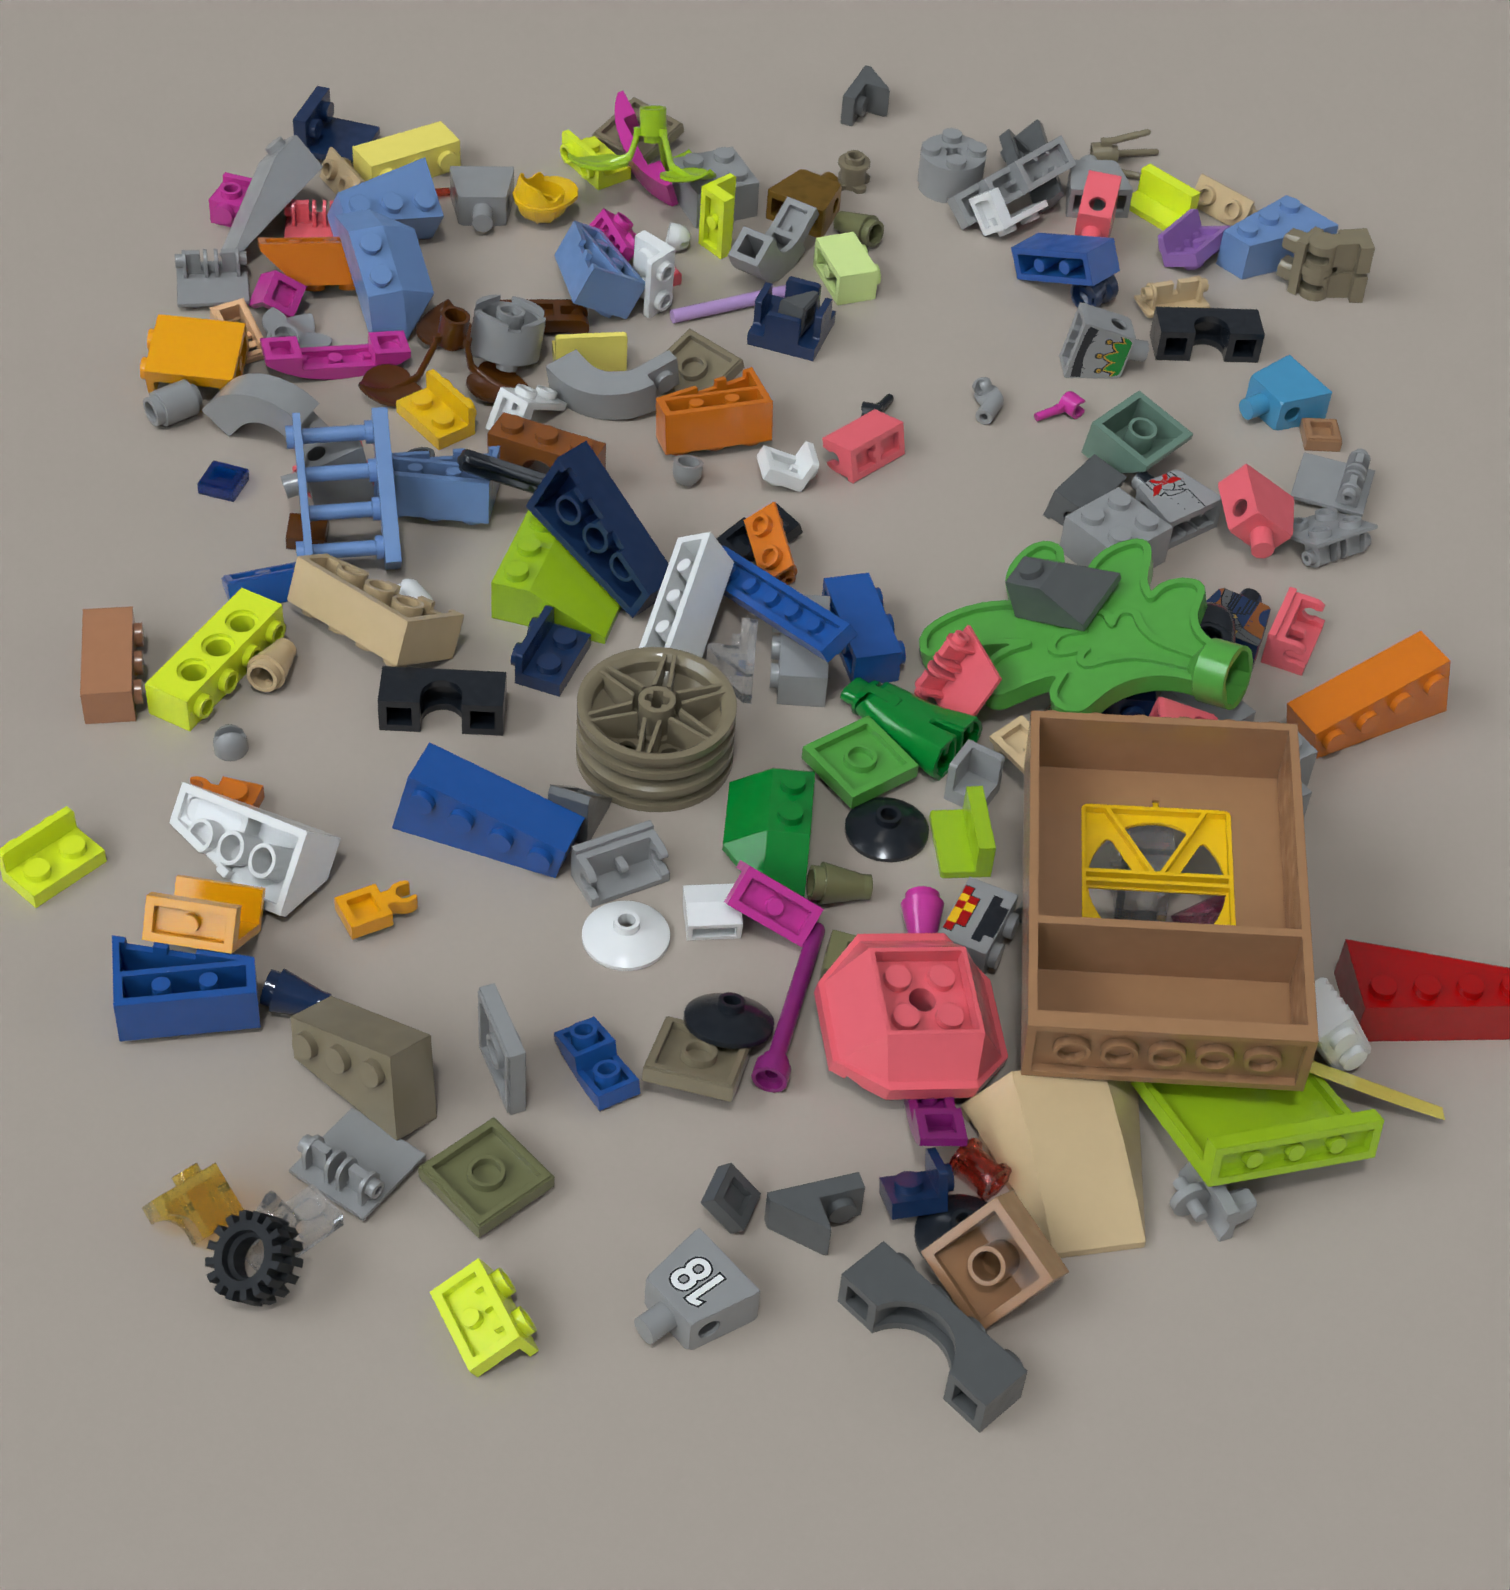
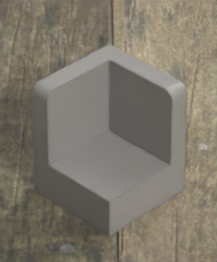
(974, 767)

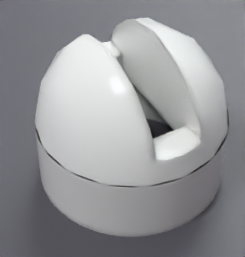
(678, 236)

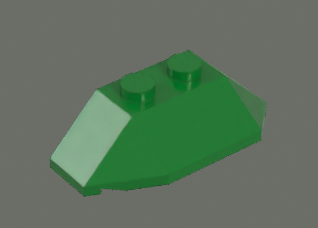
(771, 824)

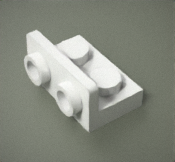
(655, 264)

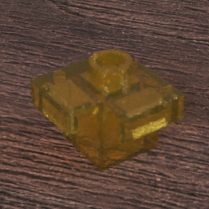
(196, 1202)

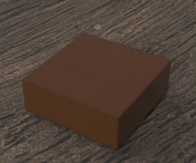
(294, 533)

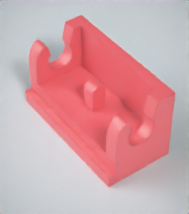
(865, 445)
(1293, 633)

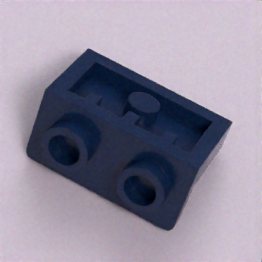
(548, 654)

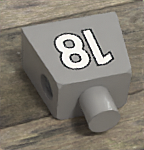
(696, 1295)

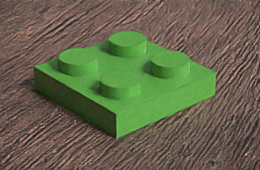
(859, 761)

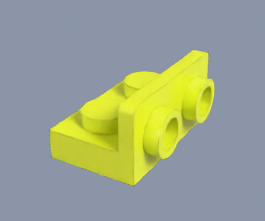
(591, 147)
(49, 858)
(484, 1316)

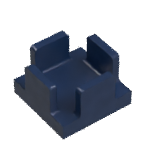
(781, 331)

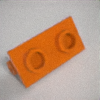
(771, 544)

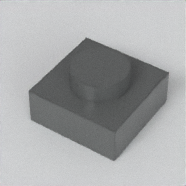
(730, 1198)

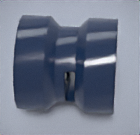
(1097, 294)

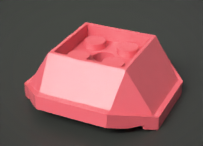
(888, 1045)

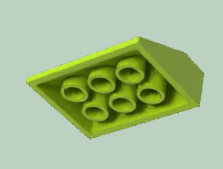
(544, 573)

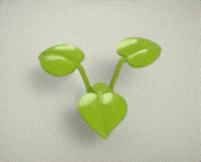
(654, 130)

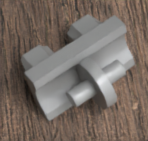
(1214, 1204)

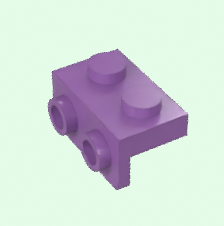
(1188, 242)

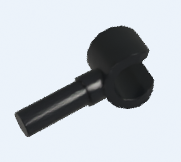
(880, 406)

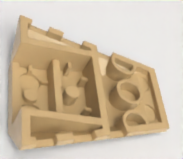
(1069, 1156)

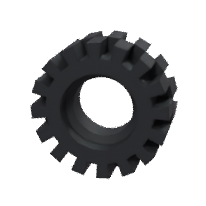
(231, 1254)

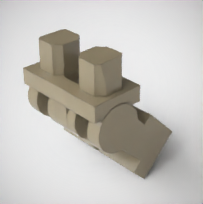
(1327, 263)

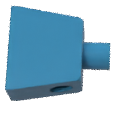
(1284, 395)

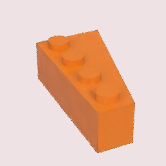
(1374, 696)

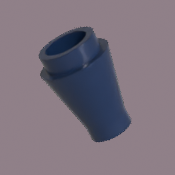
(289, 993)

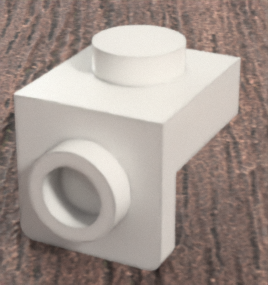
(786, 469)

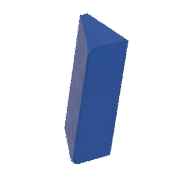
(268, 582)

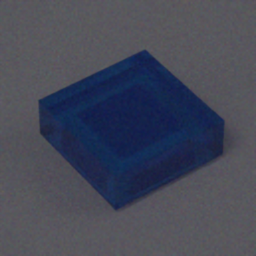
(223, 481)

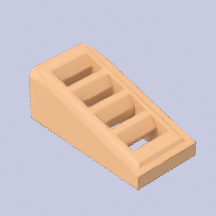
(239, 312)

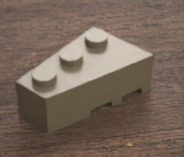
(369, 1062)

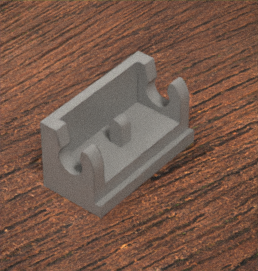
(619, 863)

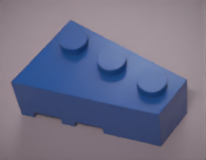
(181, 992)

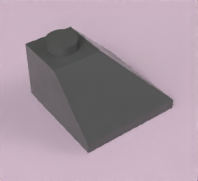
(1059, 592)

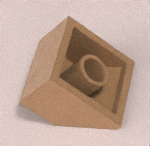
(995, 1260)

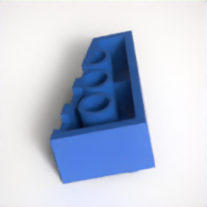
(484, 814)

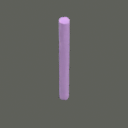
(720, 305)

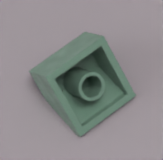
(1135, 435)

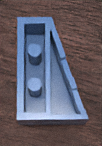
(1255, 242)
(439, 490)

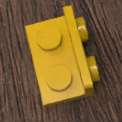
(439, 412)

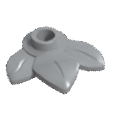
(300, 325)

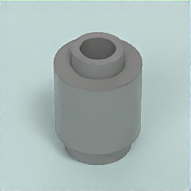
(172, 403)

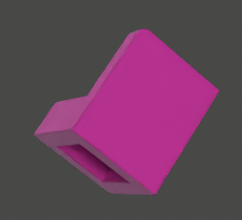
(277, 291)

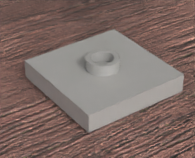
(502, 1049)

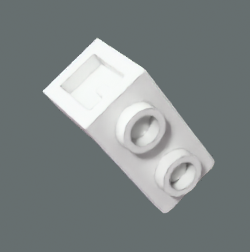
(994, 216)
(524, 401)

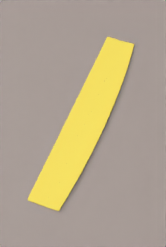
(1376, 1090)

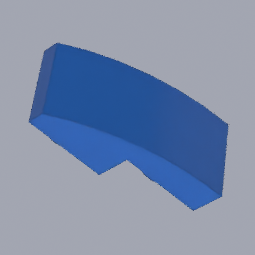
(595, 1063)

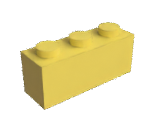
(430, 141)

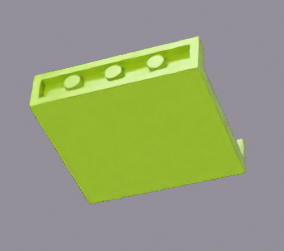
(1261, 1132)

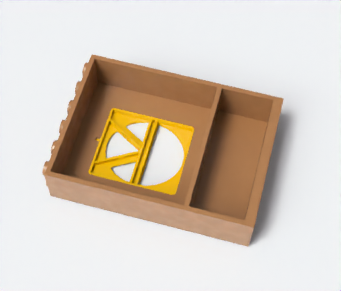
(1160, 996)

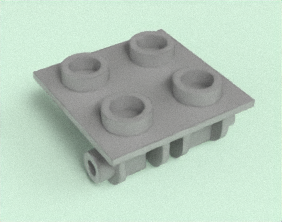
(211, 281)
(1334, 482)
(1331, 536)
(355, 1163)

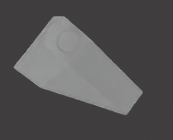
(273, 186)

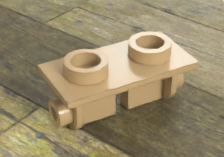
(338, 172)
(1223, 201)
(1162, 294)

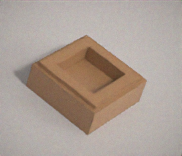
(1320, 434)

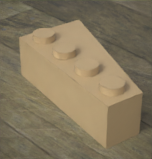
(373, 612)

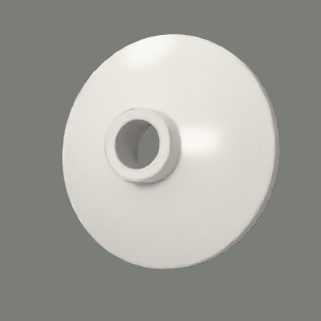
(625, 935)

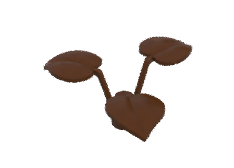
(450, 329)

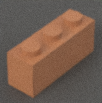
(111, 665)

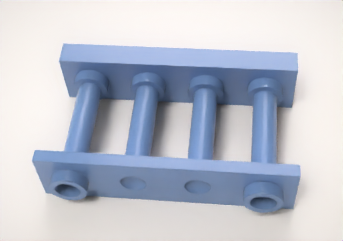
(377, 470)

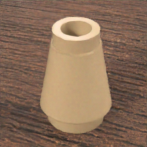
(270, 667)

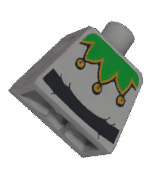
(1100, 344)

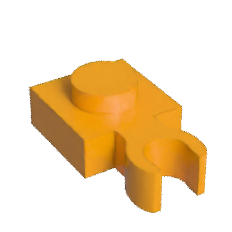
(372, 910)

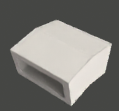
(708, 915)

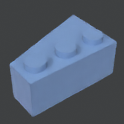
(400, 194)
(597, 272)

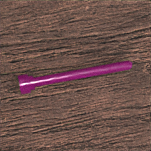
(773, 1067)

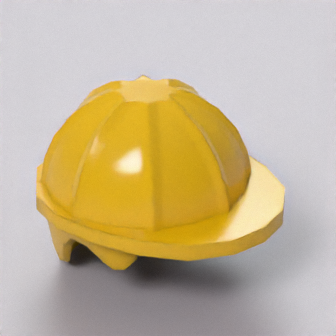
(543, 197)

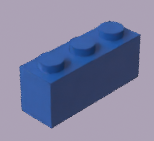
(1065, 259)
(875, 649)

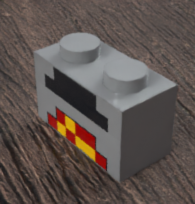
(982, 921)

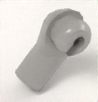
(989, 399)

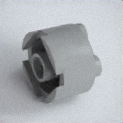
(950, 164)
(507, 332)

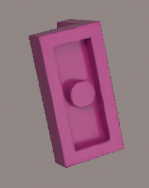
(773, 904)

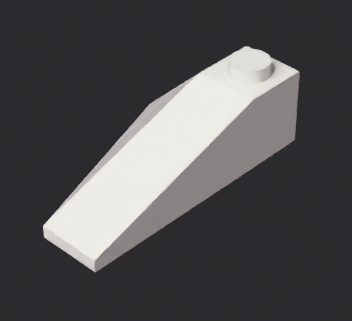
(256, 846)

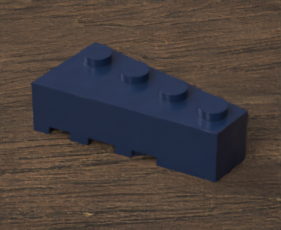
(600, 528)

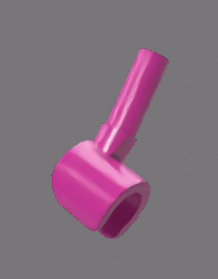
(1068, 403)

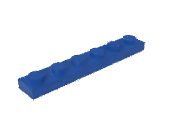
(787, 609)

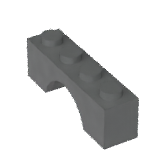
(890, 1293)

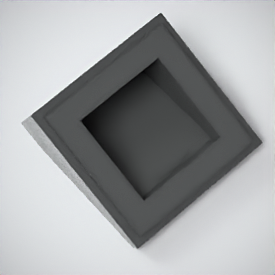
(802, 307)

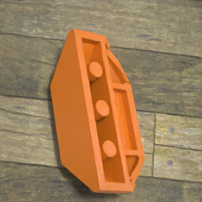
(310, 260)

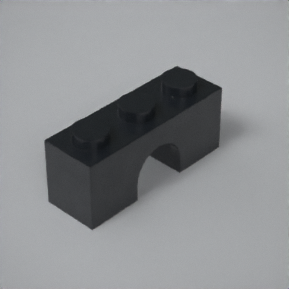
(1231, 331)
(412, 693)

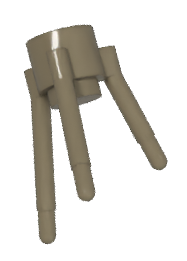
(1107, 151)

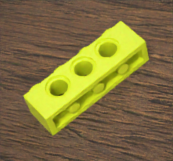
(214, 659)

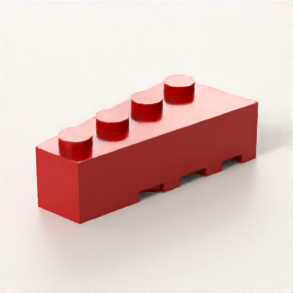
(1422, 994)

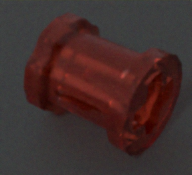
(994, 1175)

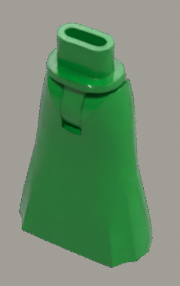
(920, 728)

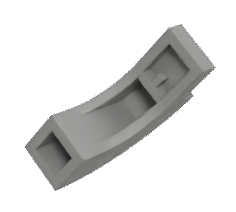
(780, 248)
(611, 394)
(263, 401)

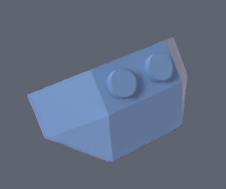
(385, 270)

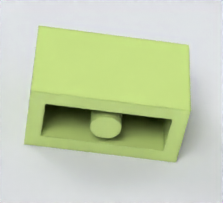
(846, 268)

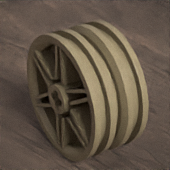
(655, 729)

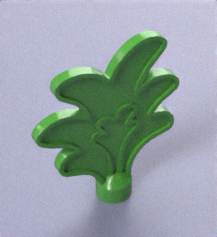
(1131, 647)

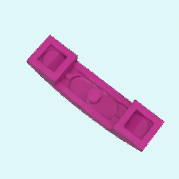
(646, 174)
(335, 361)

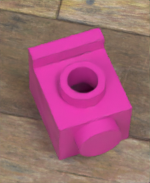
(228, 199)

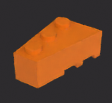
(715, 416)

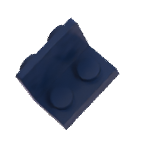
(321, 130)

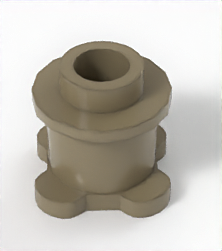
(853, 171)

